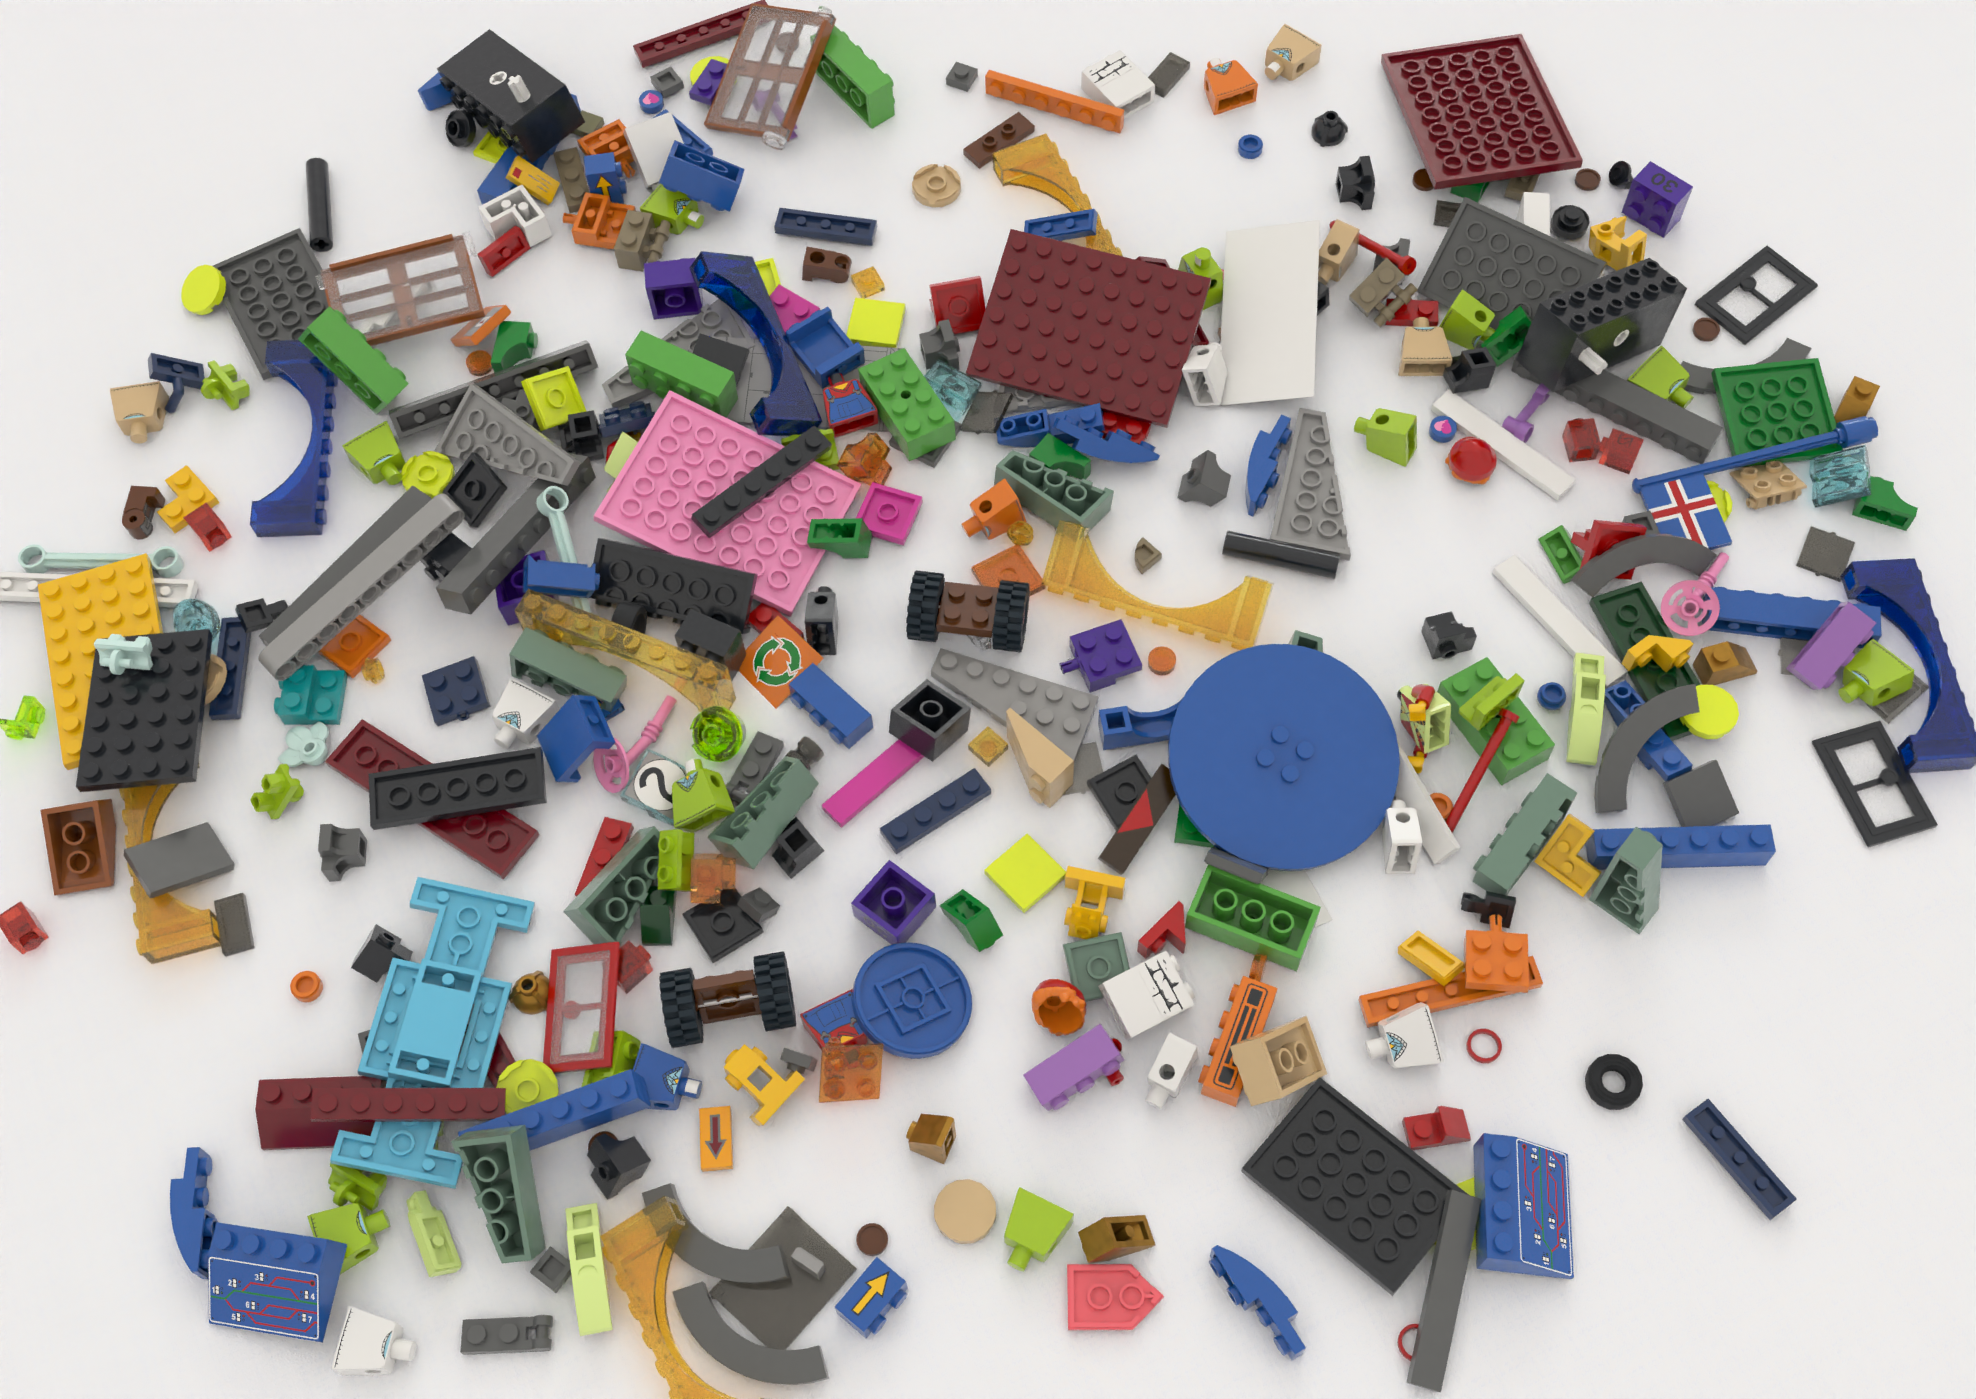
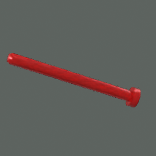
(1405, 264)
(1480, 768)

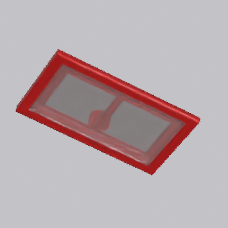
(581, 1007)

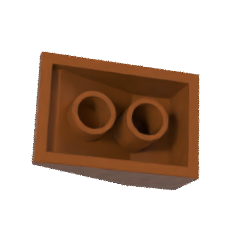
(80, 845)

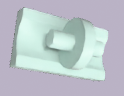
(123, 654)

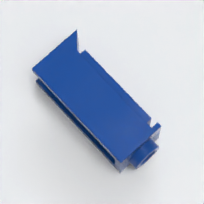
(560, 578)

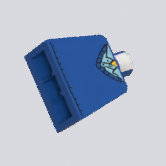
(665, 1078)

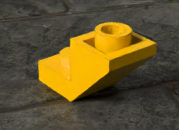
(1663, 650)

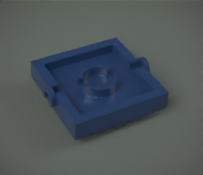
(625, 420)
(456, 691)

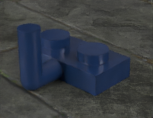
(177, 372)

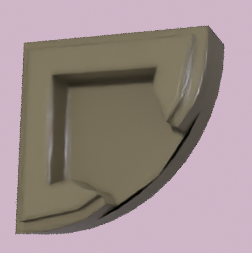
(1146, 555)

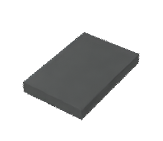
(178, 860)

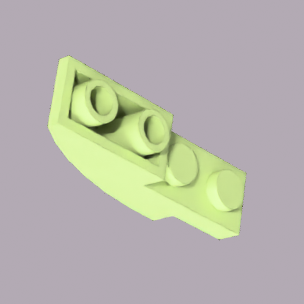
(1586, 709)
(588, 1269)

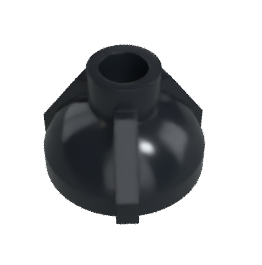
(1329, 129)

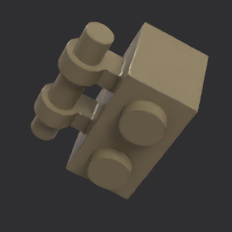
(637, 238)
(1377, 288)

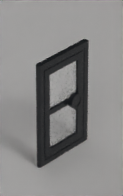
(1756, 294)
(1874, 784)

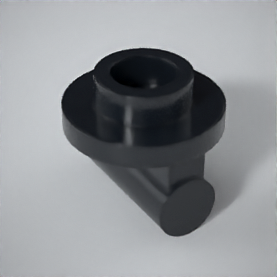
(1621, 174)

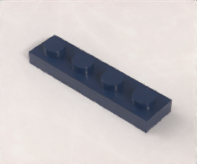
(825, 226)
(234, 651)
(935, 811)
(1739, 1159)

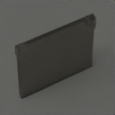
(784, 1308)

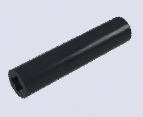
(319, 205)
(1281, 554)

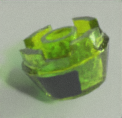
(717, 734)

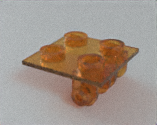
(850, 1071)

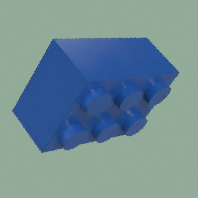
(701, 176)

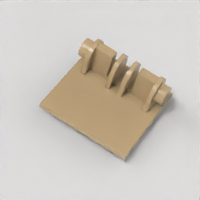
(1768, 484)

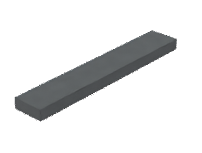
(1443, 1291)

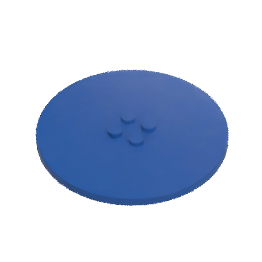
(1283, 757)

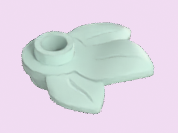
(306, 745)

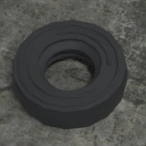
(1606, 1098)

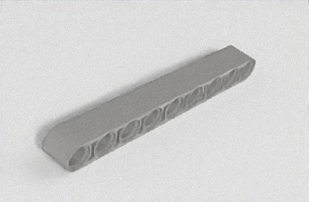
(361, 587)

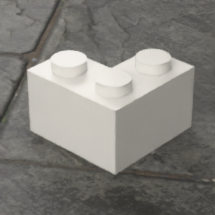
(517, 209)

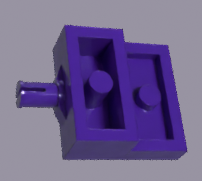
(1102, 655)

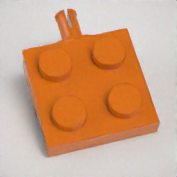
(607, 140)
(597, 221)
(1496, 959)

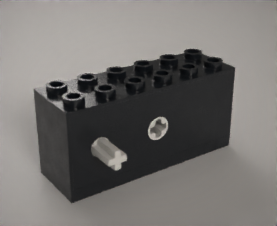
(510, 96)
(1600, 324)

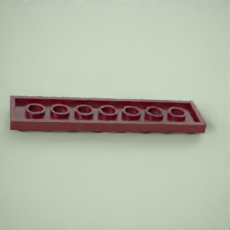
(489, 838)

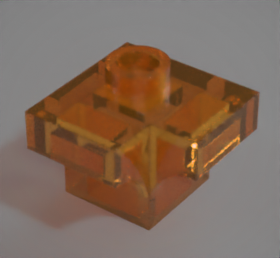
(866, 460)
(710, 875)

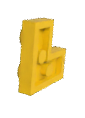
(191, 495)
(1561, 858)

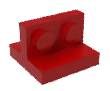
(959, 302)
(1603, 536)

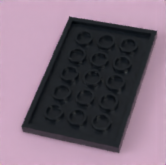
(147, 722)
(1353, 1185)

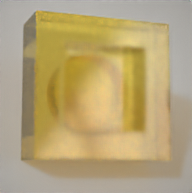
(867, 282)
(988, 746)

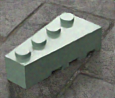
(1052, 492)
(565, 668)
(764, 813)
(1524, 836)
(1632, 881)
(614, 895)
(505, 1189)

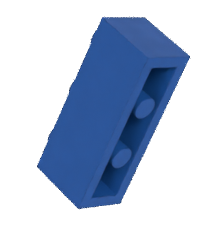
(830, 706)

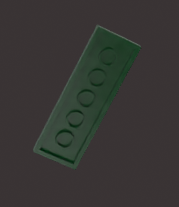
(1627, 619)

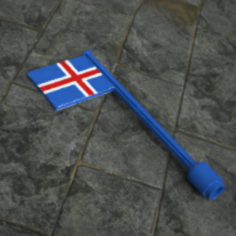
(1683, 499)

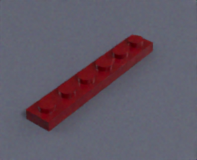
(692, 36)
(407, 1104)

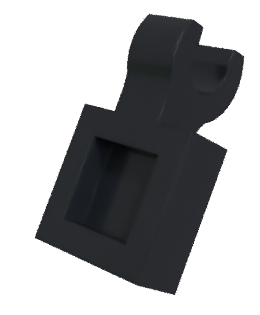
(258, 615)
(1492, 904)

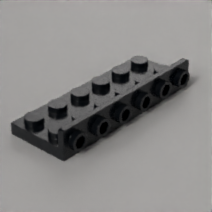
(672, 584)

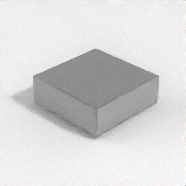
(808, 1262)

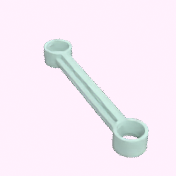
(561, 532)
(94, 560)

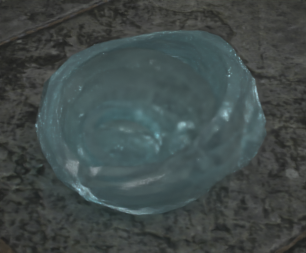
(196, 615)

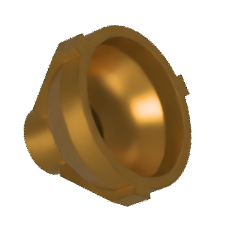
(532, 1000)

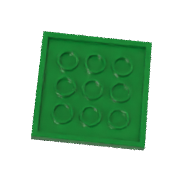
(1774, 406)

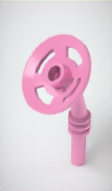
(1694, 600)
(618, 761)

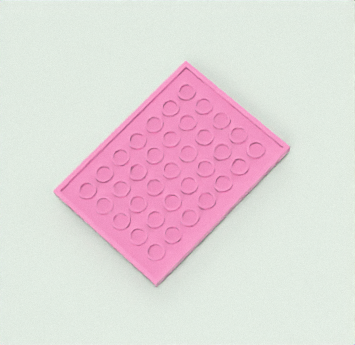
(692, 458)

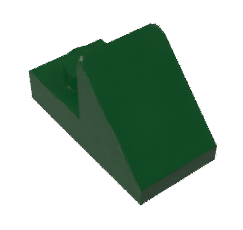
(658, 917)

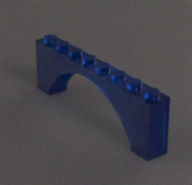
(739, 285)
(299, 502)
(1948, 732)

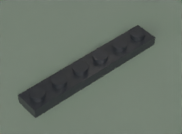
(761, 481)

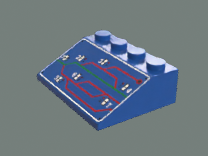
(1522, 1207)
(272, 1281)

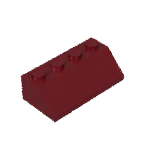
(285, 1112)

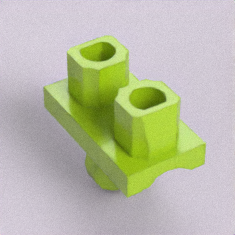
(220, 385)
(277, 793)
(355, 1187)

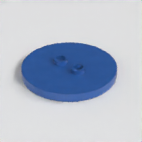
(911, 1000)

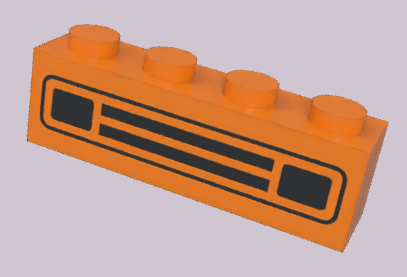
(1247, 1018)

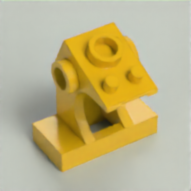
(1608, 245)
(1092, 889)
(742, 1064)

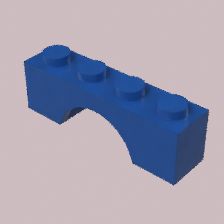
(1126, 727)

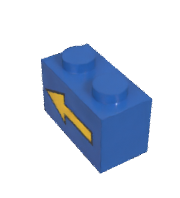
(604, 176)
(872, 1298)

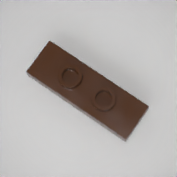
(1001, 137)

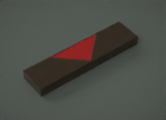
(1139, 821)

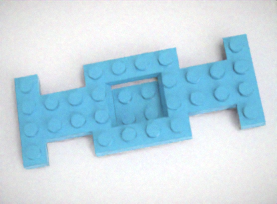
(424, 1023)

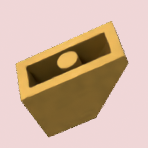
(1856, 400)
(1723, 663)
(932, 1136)
(1116, 1237)

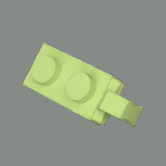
(432, 1236)

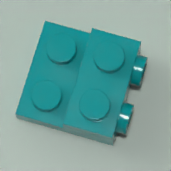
(311, 697)

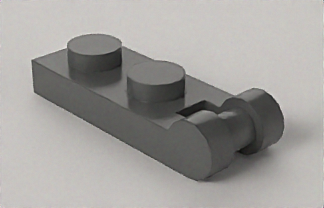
(754, 765)
(505, 1335)

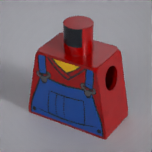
(848, 406)
(834, 1019)

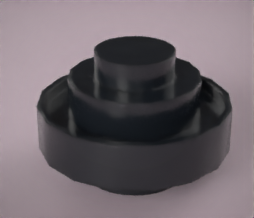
(460, 128)
(1570, 222)

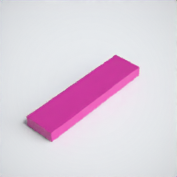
(871, 782)

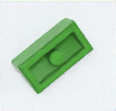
(1562, 553)

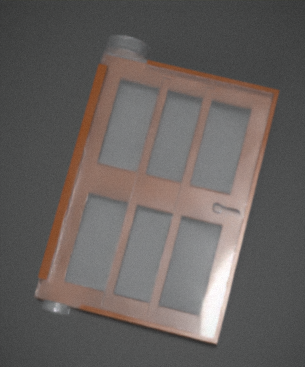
(770, 72)
(406, 288)

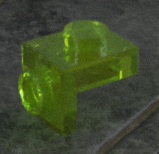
(27, 720)

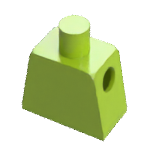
(1390, 434)
(1034, 1228)

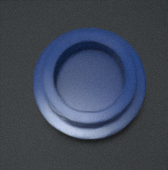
(1551, 696)

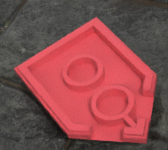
(1108, 1297)

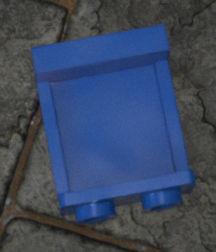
(824, 347)
(573, 736)

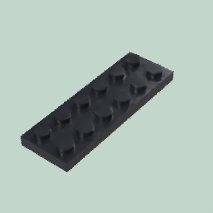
(457, 788)

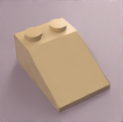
(1042, 764)
(1278, 1061)

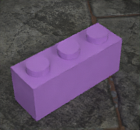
(1832, 646)
(1074, 1068)

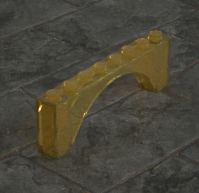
(1039, 167)
(1077, 570)
(695, 677)
(164, 923)
(642, 1258)

